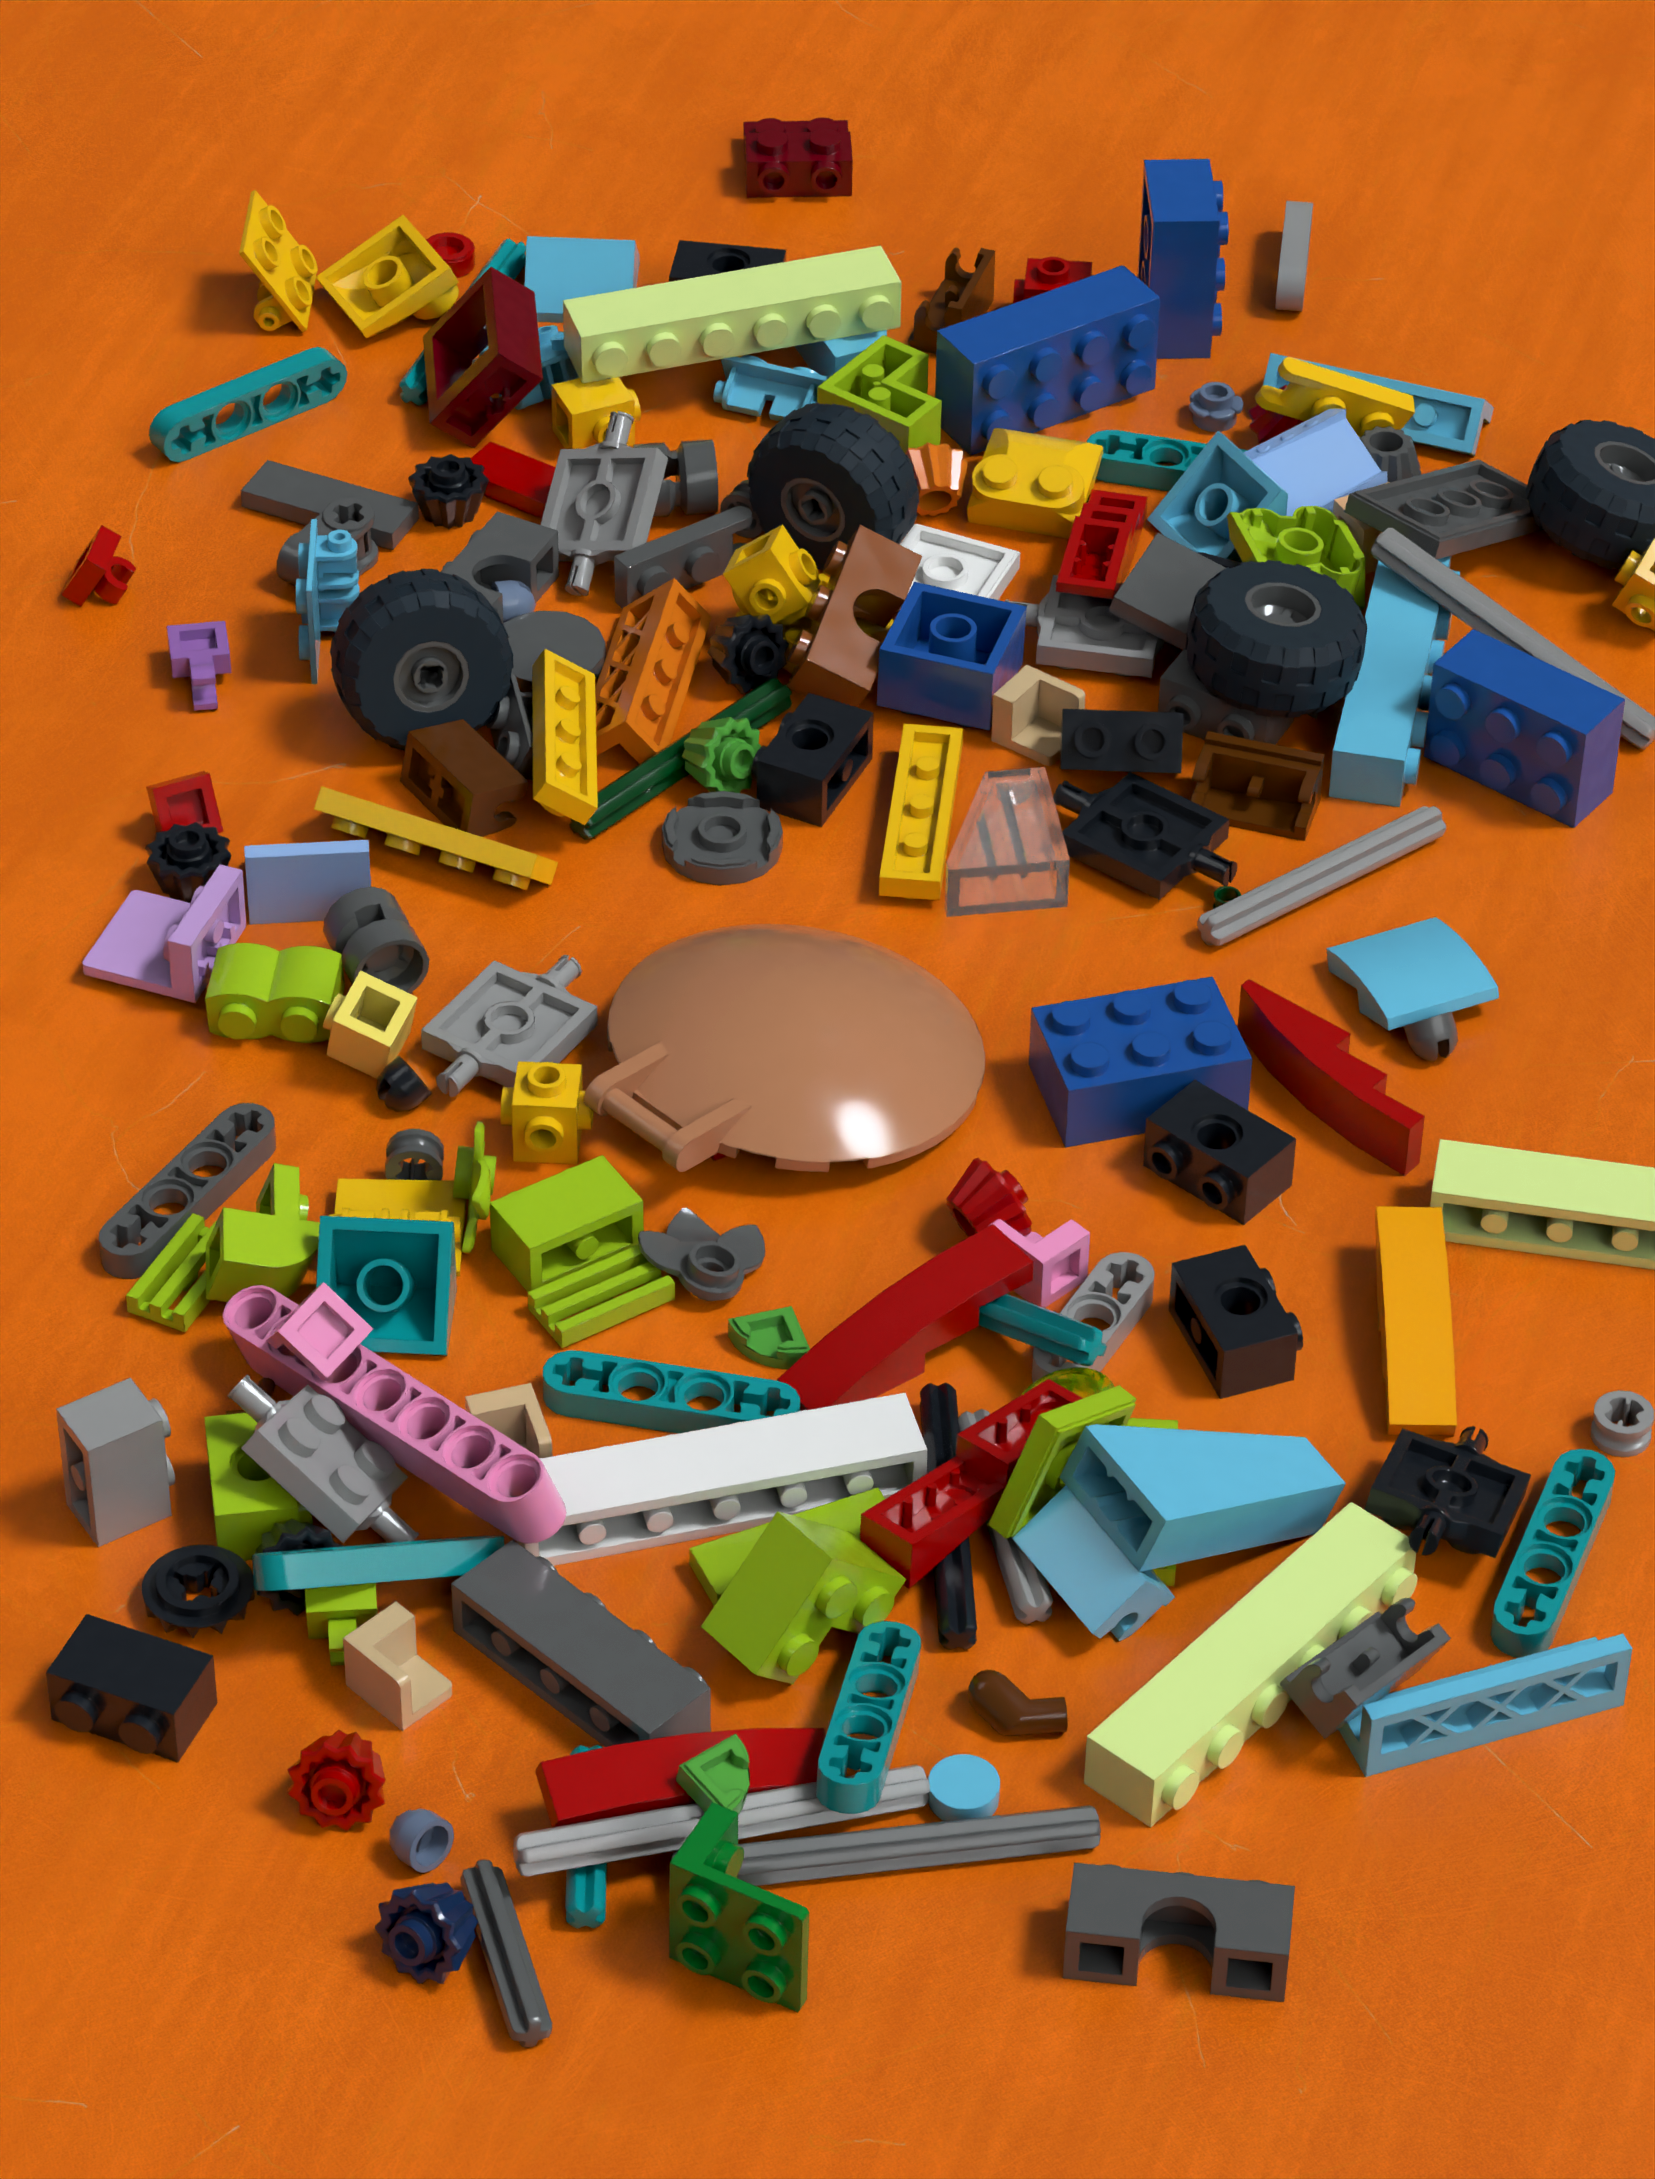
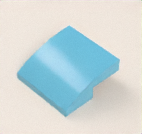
(1412, 973)

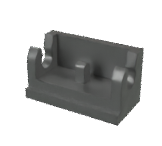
(1362, 1667)

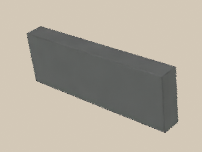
(304, 495)

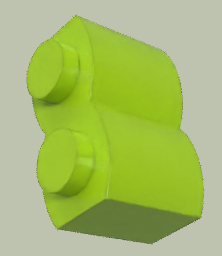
(273, 992)

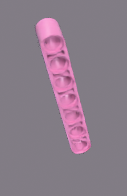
(411, 1422)

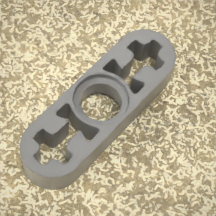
(1294, 256)
(1095, 1300)

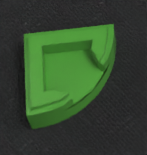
(769, 1337)
(718, 1775)

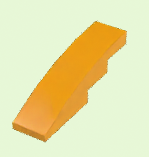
(1415, 1320)

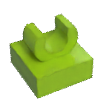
(337, 1612)

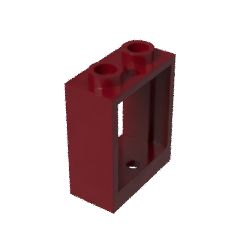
(511, 365)

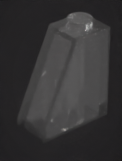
(1008, 848)

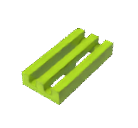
(171, 1274)
(595, 1289)

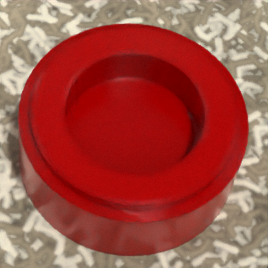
(455, 250)

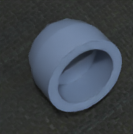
(516, 598)
(421, 1839)

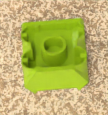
(1307, 538)

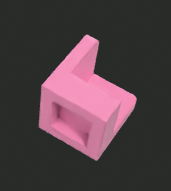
(1058, 1260)
(321, 1331)

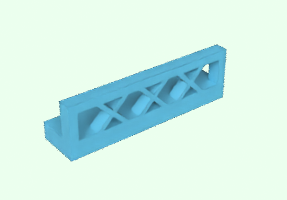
(1440, 417)
(1489, 1704)

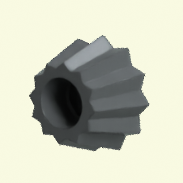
(1392, 452)

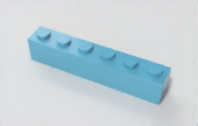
(1384, 708)

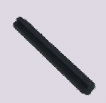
(954, 1573)

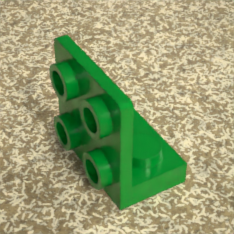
(730, 1925)

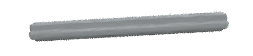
(1495, 621)
(669, 1827)

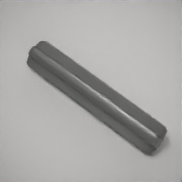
(506, 1954)

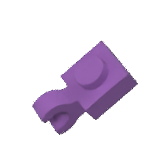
(200, 653)

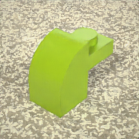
(264, 1245)

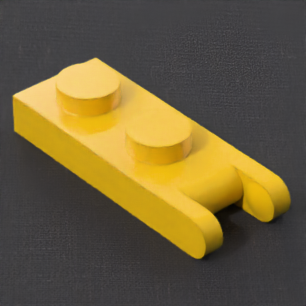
(1319, 389)

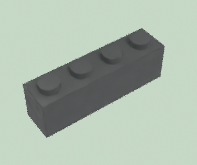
(576, 1651)

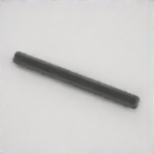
(919, 1845)

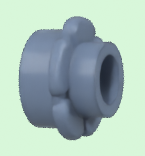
(1215, 407)

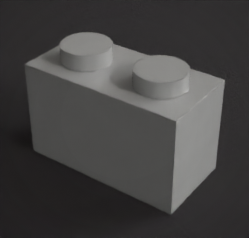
(115, 1461)

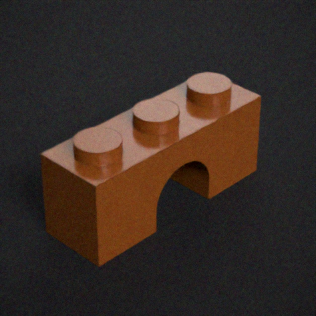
(865, 582)

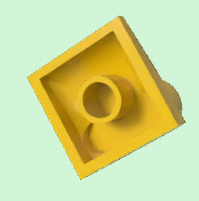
(390, 280)
(1033, 482)

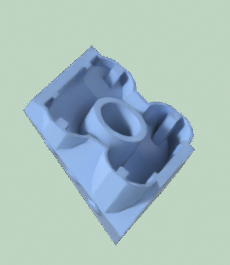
(1318, 461)

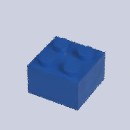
(950, 655)

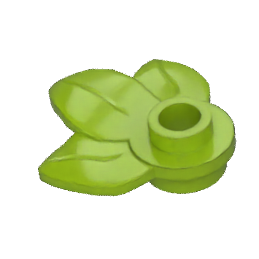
(474, 1182)

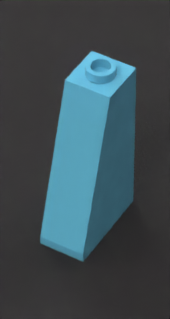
(1198, 1492)

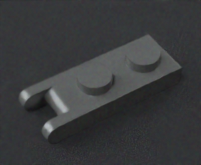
(688, 555)

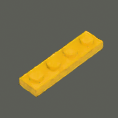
(564, 737)
(921, 812)
(458, 847)

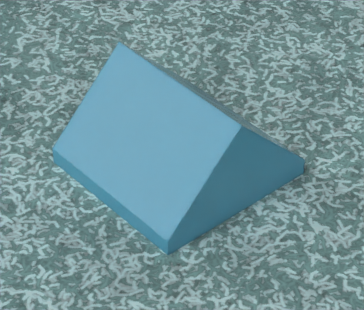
(577, 268)
(1213, 486)

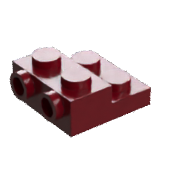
(797, 158)

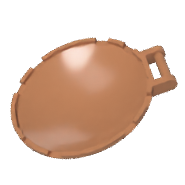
(787, 1050)

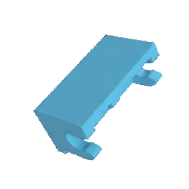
(1090, 1568)

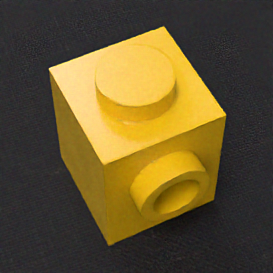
(584, 410)

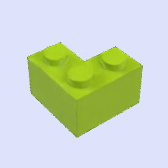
(891, 387)
(794, 1590)

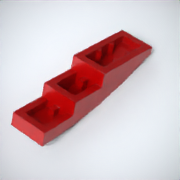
(1102, 544)
(1316, 1068)
(893, 1331)
(644, 1773)

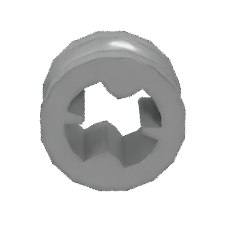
(1618, 1438)

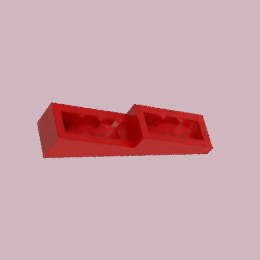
(951, 1502)

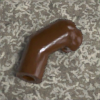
(1011, 1710)

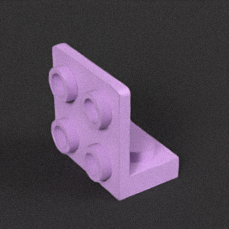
(170, 942)

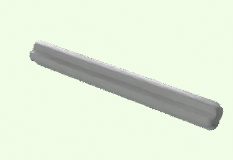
(1321, 876)

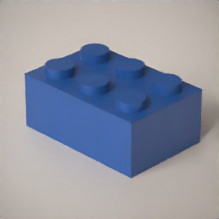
(1181, 253)
(1523, 728)
(1129, 1052)

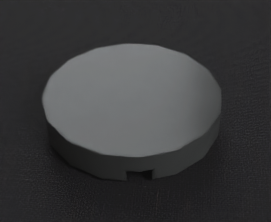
(558, 632)
(722, 838)

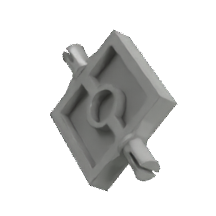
(603, 500)
(1086, 636)
(508, 1020)
(324, 1461)

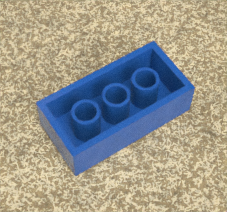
(1047, 358)

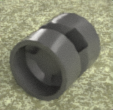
(696, 478)
(376, 938)

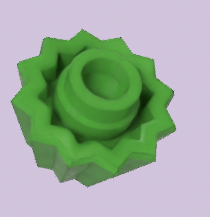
(722, 754)

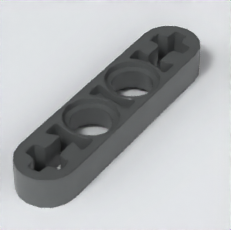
(178, 1184)

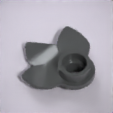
(701, 1258)

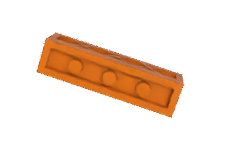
(649, 671)

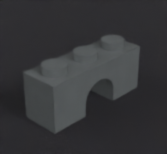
(508, 551)
(1128, 1912)

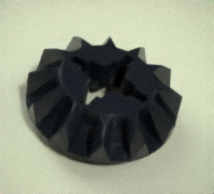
(193, 1570)

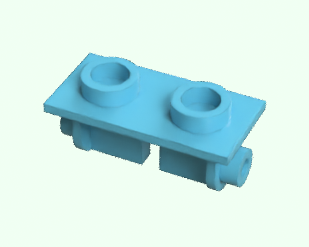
(754, 381)

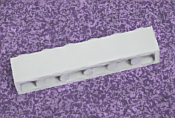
(729, 1477)

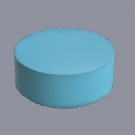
(963, 1788)

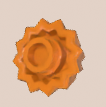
(939, 477)

